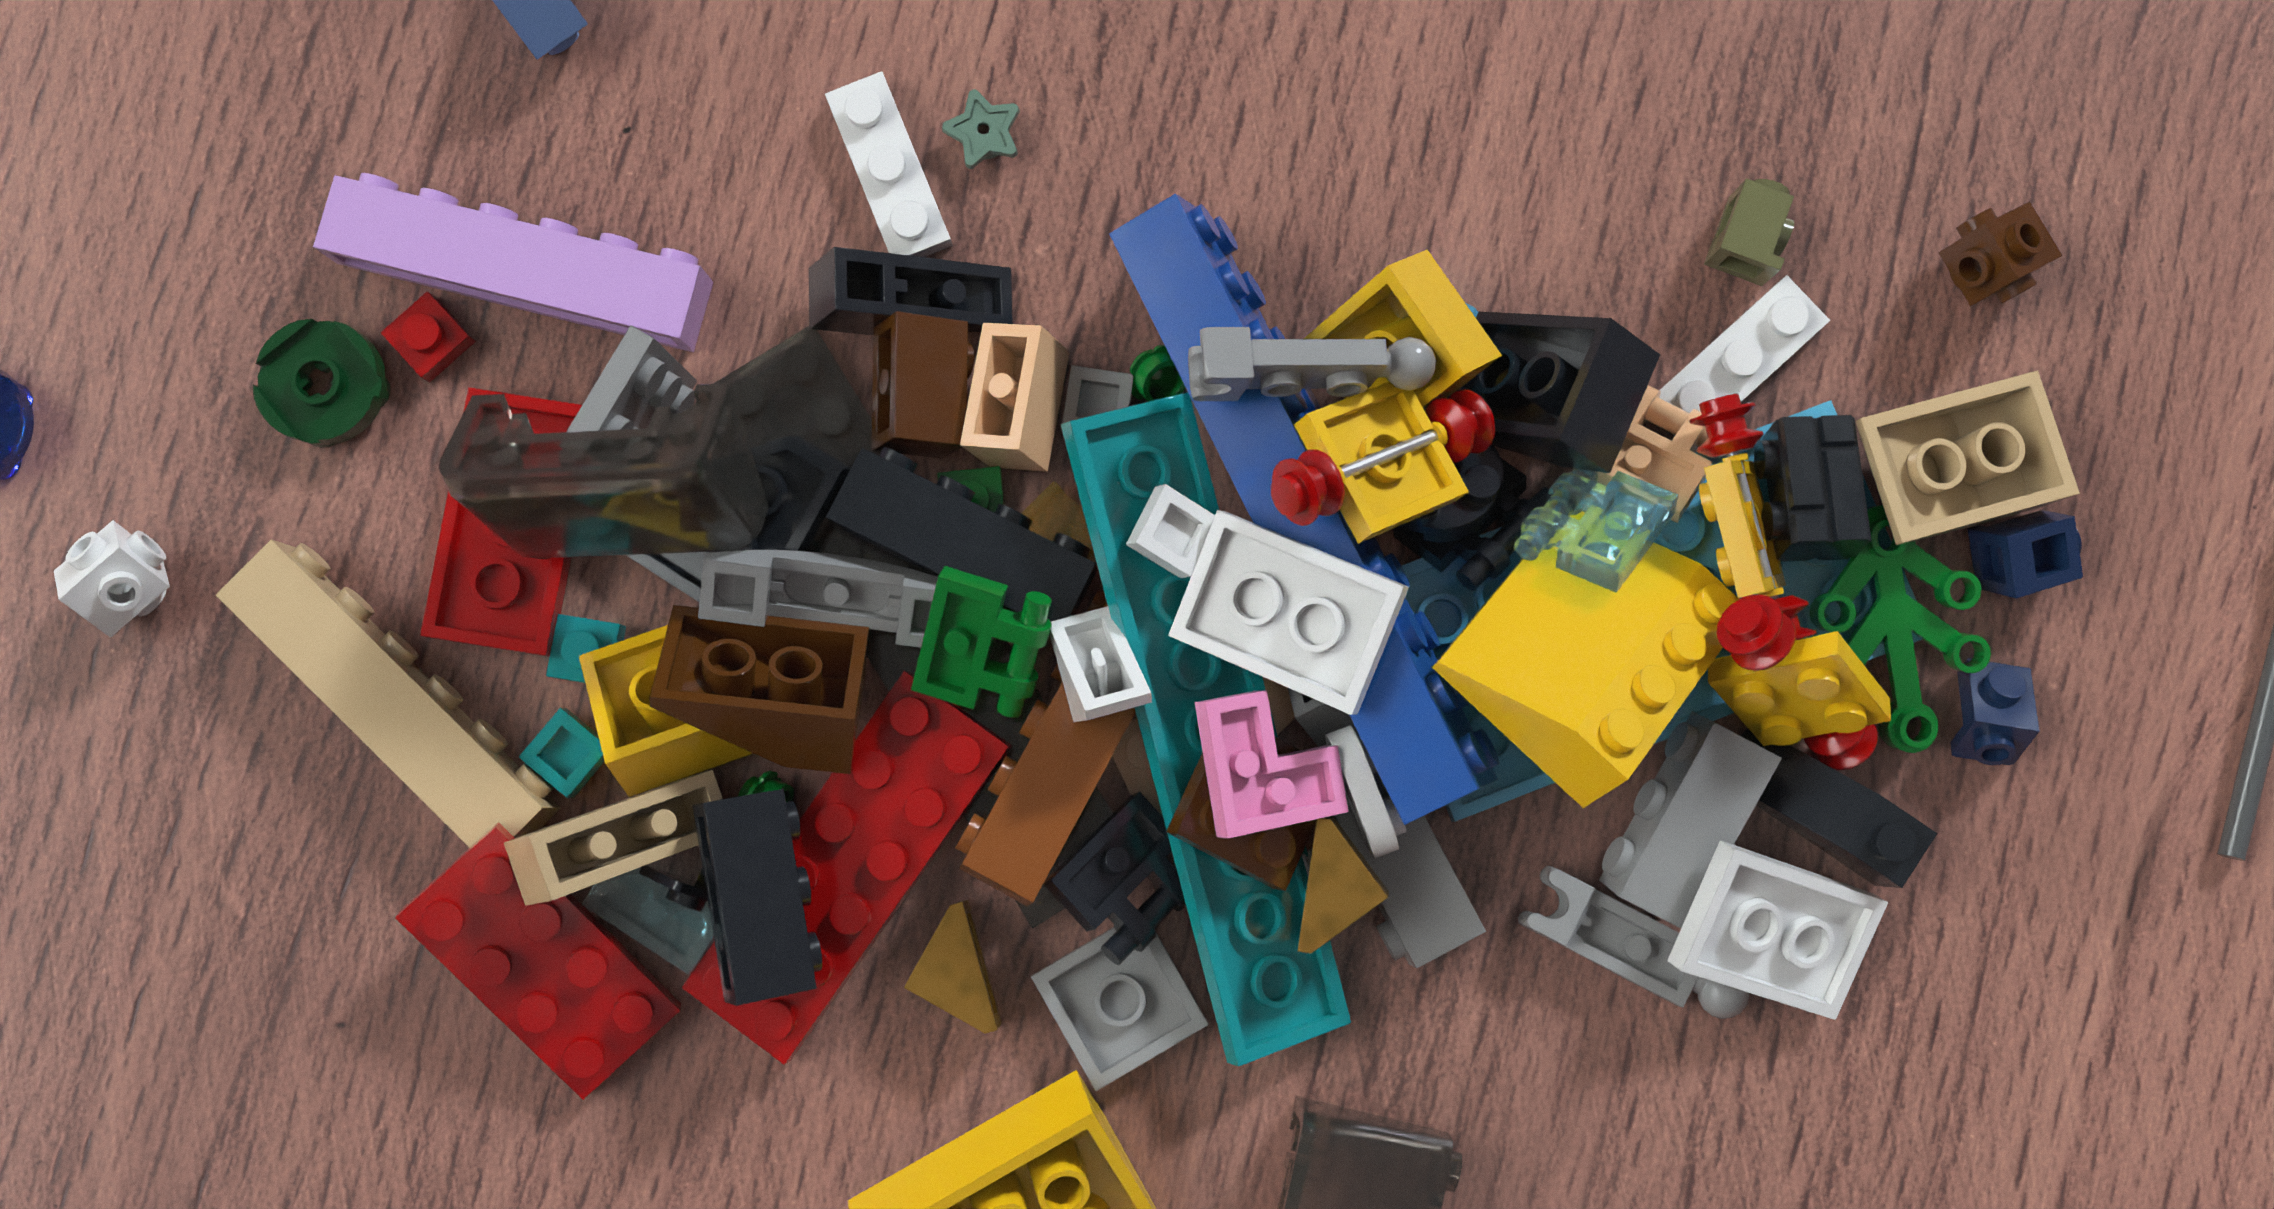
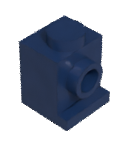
(2026, 553)

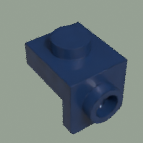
(1996, 714)

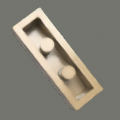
(609, 839)

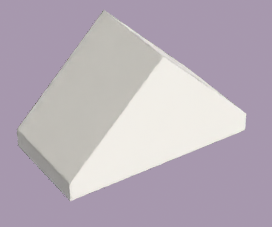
(1097, 666)

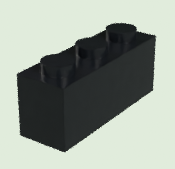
(757, 896)

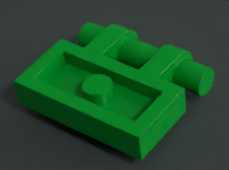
(960, 639)

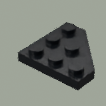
(799, 492)

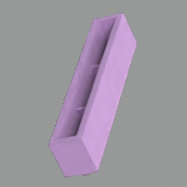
(513, 261)

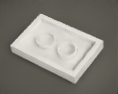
(1288, 612)
(1777, 931)

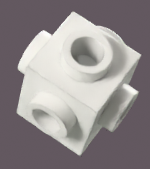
(112, 577)

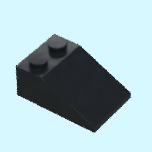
(1563, 386)

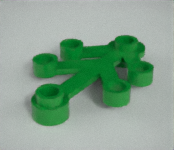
(1895, 618)

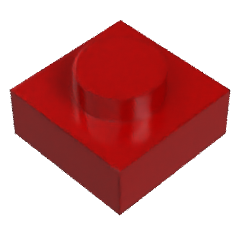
(428, 337)

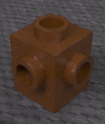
(1999, 254)

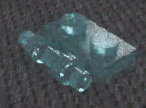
(1611, 535)

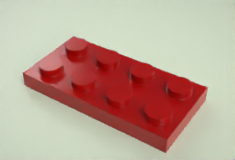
(479, 584)
(539, 966)

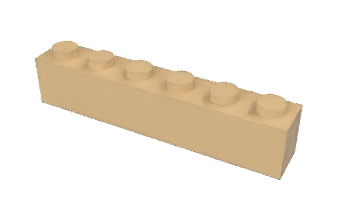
(384, 696)

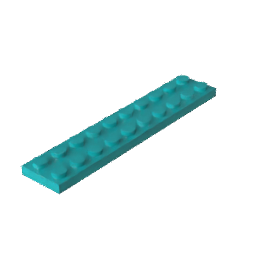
(1243, 930)

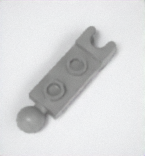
(1282, 367)
(1625, 944)

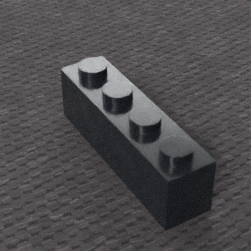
(942, 527)

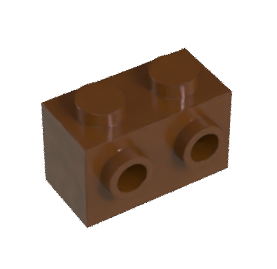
(920, 384)

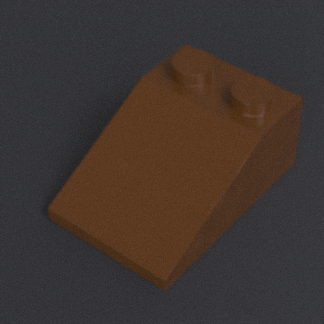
(768, 689)

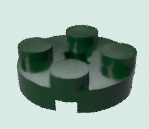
(284, 378)

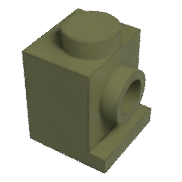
(1753, 231)

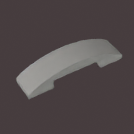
(816, 587)

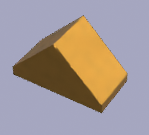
(1338, 886)
(955, 972)

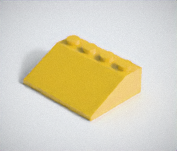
(1588, 671)
(1034, 1155)

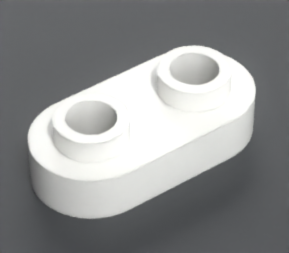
(1374, 815)

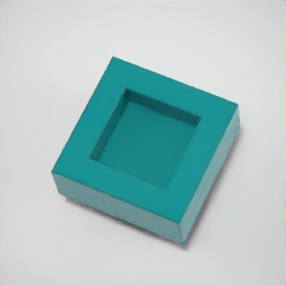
(576, 637)
(565, 753)

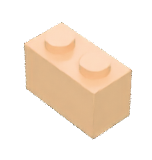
(1015, 397)

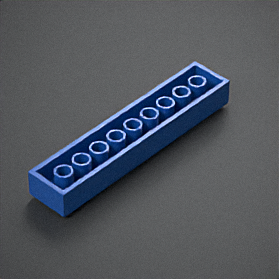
(1409, 713)

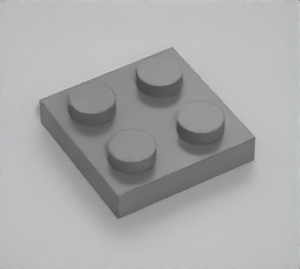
(1118, 1012)

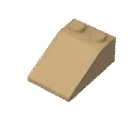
(1967, 458)

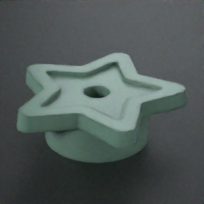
(983, 146)

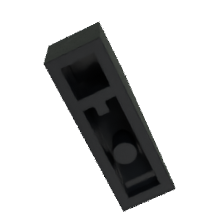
(862, 288)
(1844, 817)

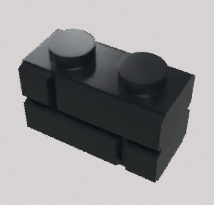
(1813, 488)

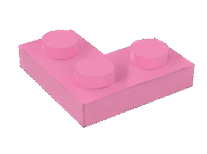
(1250, 782)

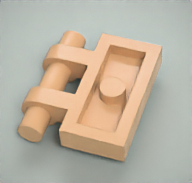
(1658, 459)

